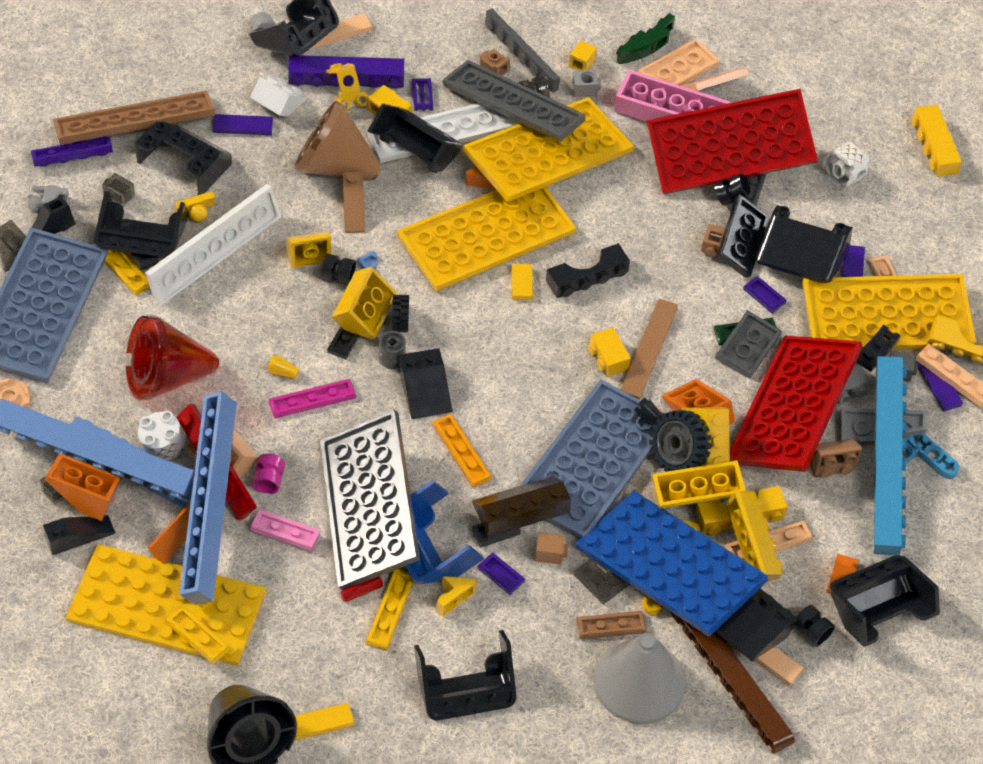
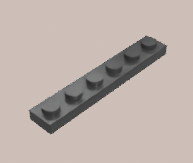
(517, 45)

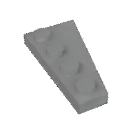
(860, 424)

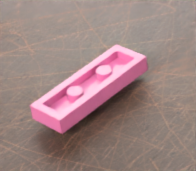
(285, 530)

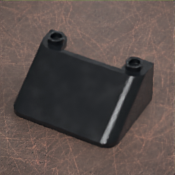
(136, 236)
(803, 248)

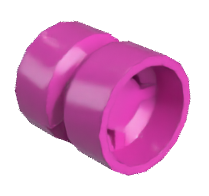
(268, 473)

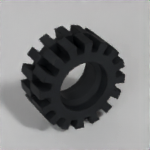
(400, 313)

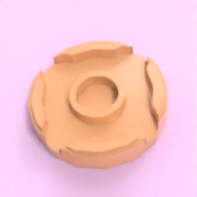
(11, 387)

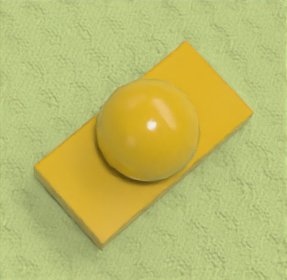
(197, 206)

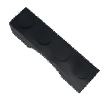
(566, 279)

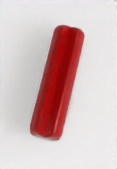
(361, 589)

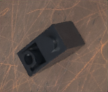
(54, 217)

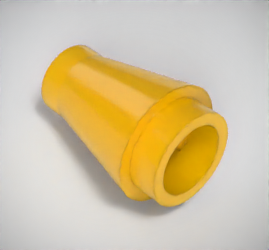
(281, 367)

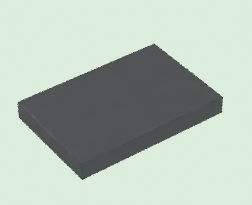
(748, 344)

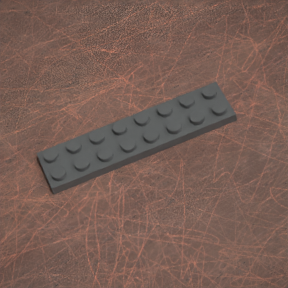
(514, 100)

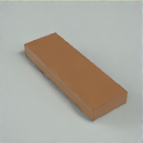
(611, 625)

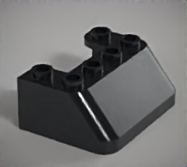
(208, 159)
(881, 594)

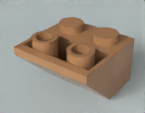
(835, 458)

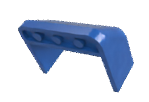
(430, 566)

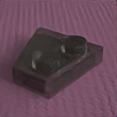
(10, 243)

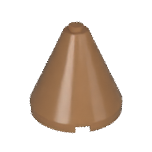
(337, 148)

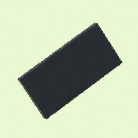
(742, 236)

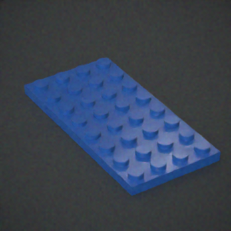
(672, 563)

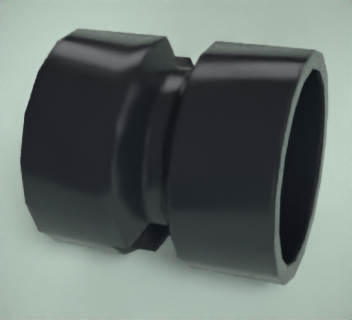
(730, 188)
(345, 269)
(815, 627)

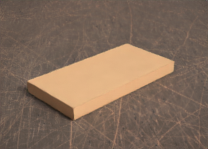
(682, 64)

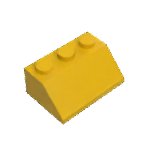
(365, 303)
(718, 423)

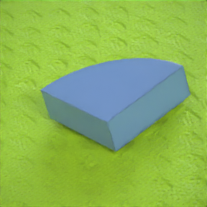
(368, 260)

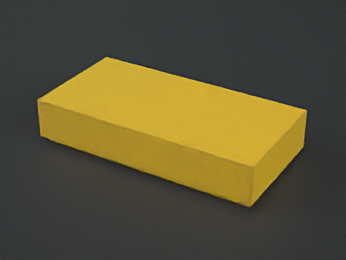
(522, 282)

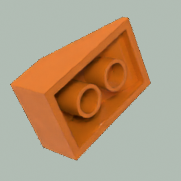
(695, 395)
(83, 485)

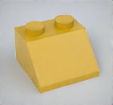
(308, 248)

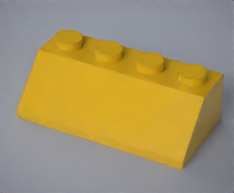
(697, 484)
(753, 533)

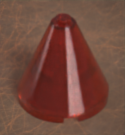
(164, 358)

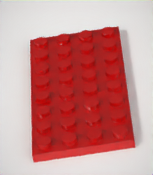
(732, 139)
(794, 403)

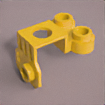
(350, 93)

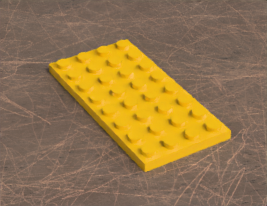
(527, 160)
(483, 235)
(906, 304)
(138, 593)

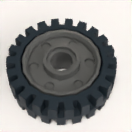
(680, 440)

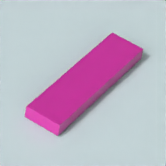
(312, 398)

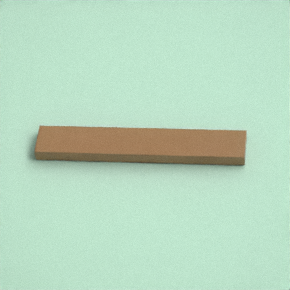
(649, 348)

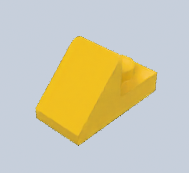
(456, 592)

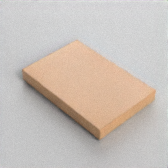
(717, 79)

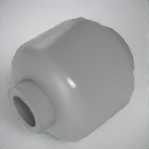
(261, 20)

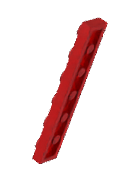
(236, 494)

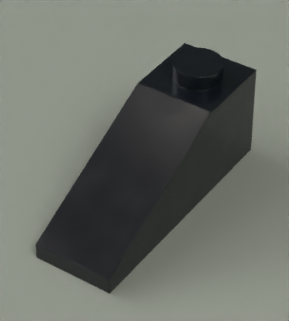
(75, 532)

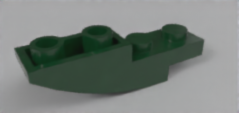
(646, 43)

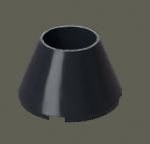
(249, 727)

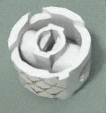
(845, 165)
(161, 435)

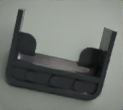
(416, 136)
(468, 693)

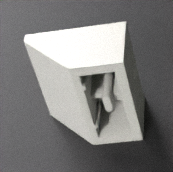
(277, 95)

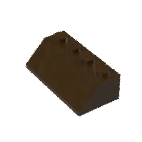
(522, 505)

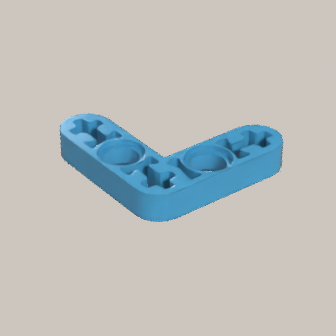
(915, 449)

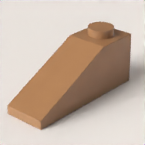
(353, 202)

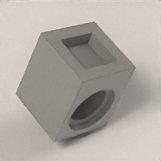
(585, 83)

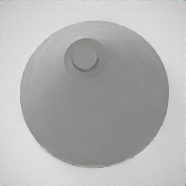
(640, 680)

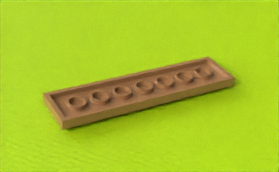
(133, 117)

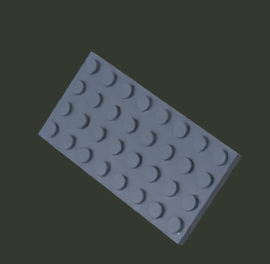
(44, 301)
(596, 456)

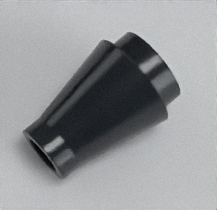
(647, 411)

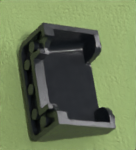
(307, 26)

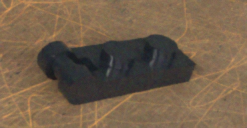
(877, 347)

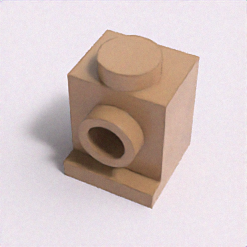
(495, 62)
(712, 243)

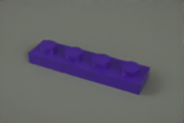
(76, 150)

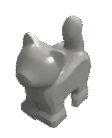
(50, 193)

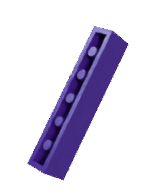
(369, 71)

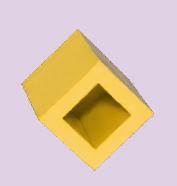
(582, 56)

